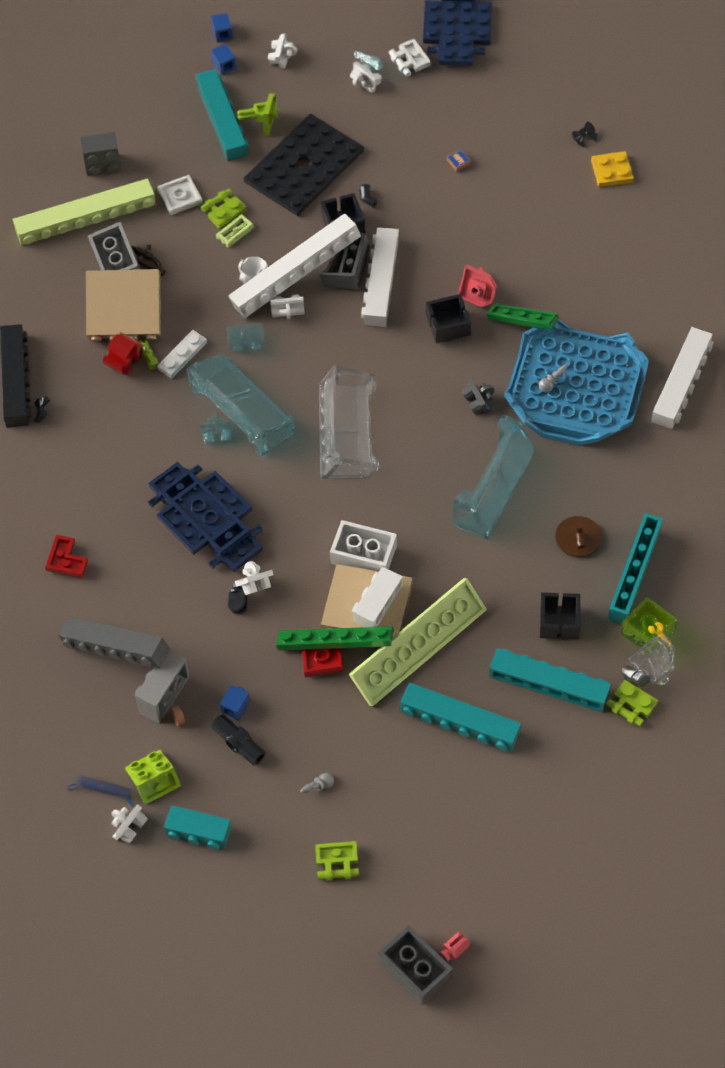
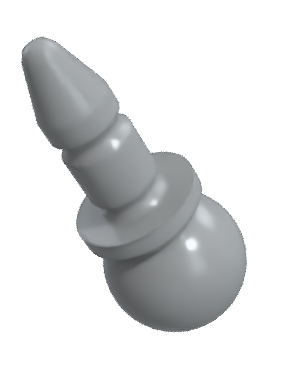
(547, 384)
(322, 782)

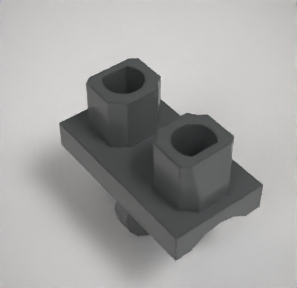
(485, 392)

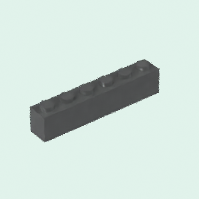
(114, 642)

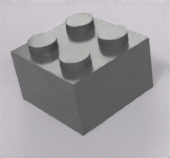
(100, 153)

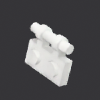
(415, 57)

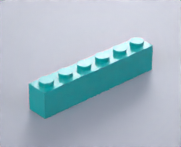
(221, 114)
(635, 568)
(549, 679)
(460, 717)

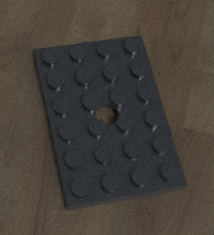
(296, 186)

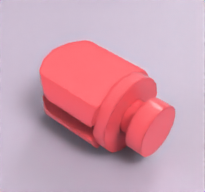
(454, 947)

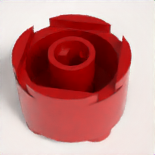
(122, 353)

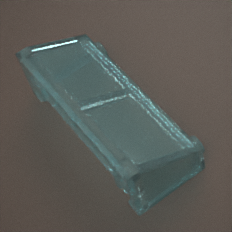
(241, 402)
(482, 508)

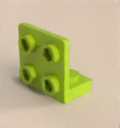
(153, 776)

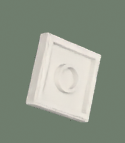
(179, 195)

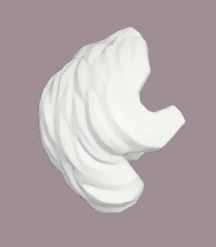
(251, 267)

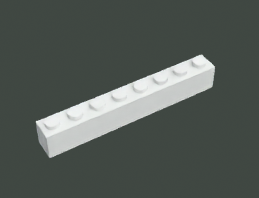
(294, 265)

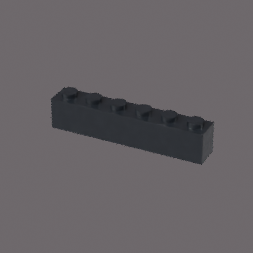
(14, 375)

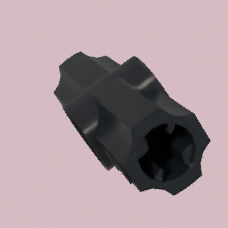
(238, 739)

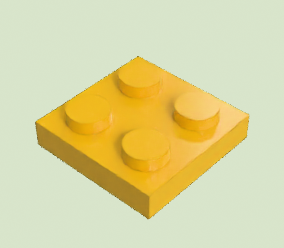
(612, 169)

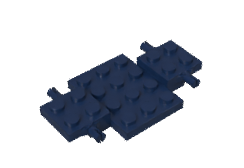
(457, 29)
(206, 514)

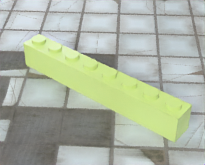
(84, 211)

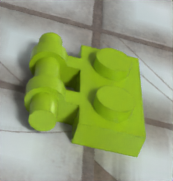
(226, 212)
(635, 699)
(337, 854)

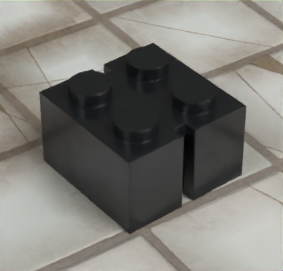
(348, 205)
(448, 318)
(562, 619)

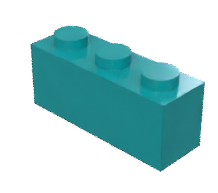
(197, 828)

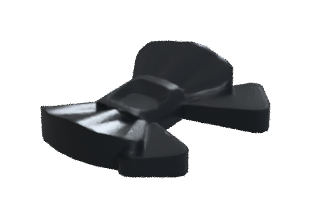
(588, 130)
(41, 413)

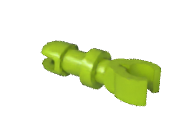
(148, 355)

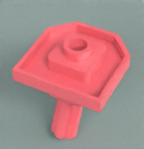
(477, 286)

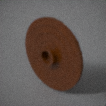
(578, 536)

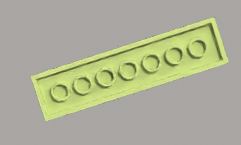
(418, 642)

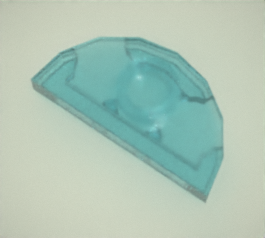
(371, 61)

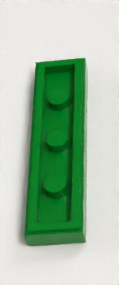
(522, 316)

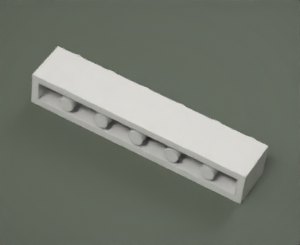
(381, 277)
(682, 377)

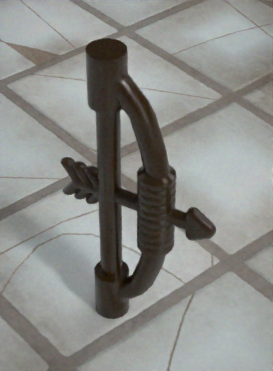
(144, 253)

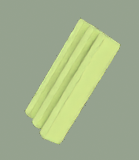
(237, 232)

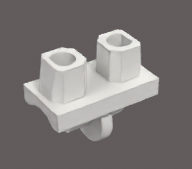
(283, 51)
(362, 76)
(287, 306)
(252, 571)
(124, 831)

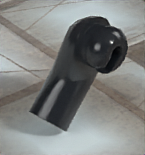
(365, 195)

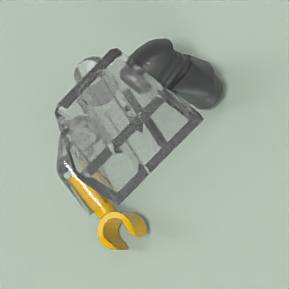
(652, 660)

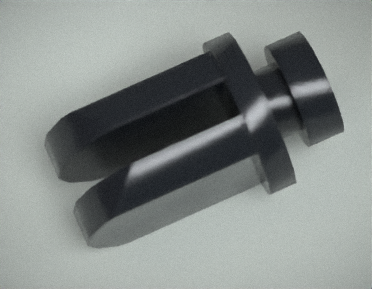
(237, 600)

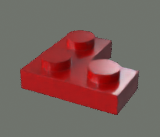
(62, 561)

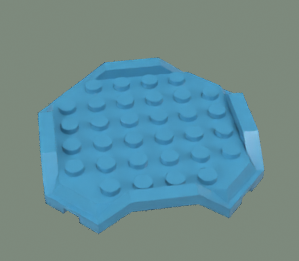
(593, 395)

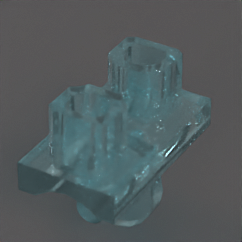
(224, 428)

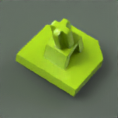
(262, 112)

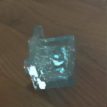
(245, 336)

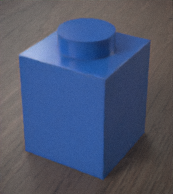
(221, 27)
(223, 59)
(235, 702)

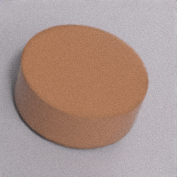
(177, 715)

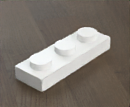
(182, 354)

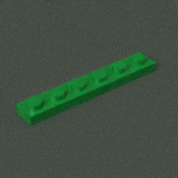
(335, 638)

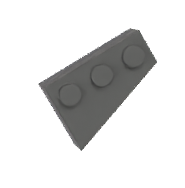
(347, 266)

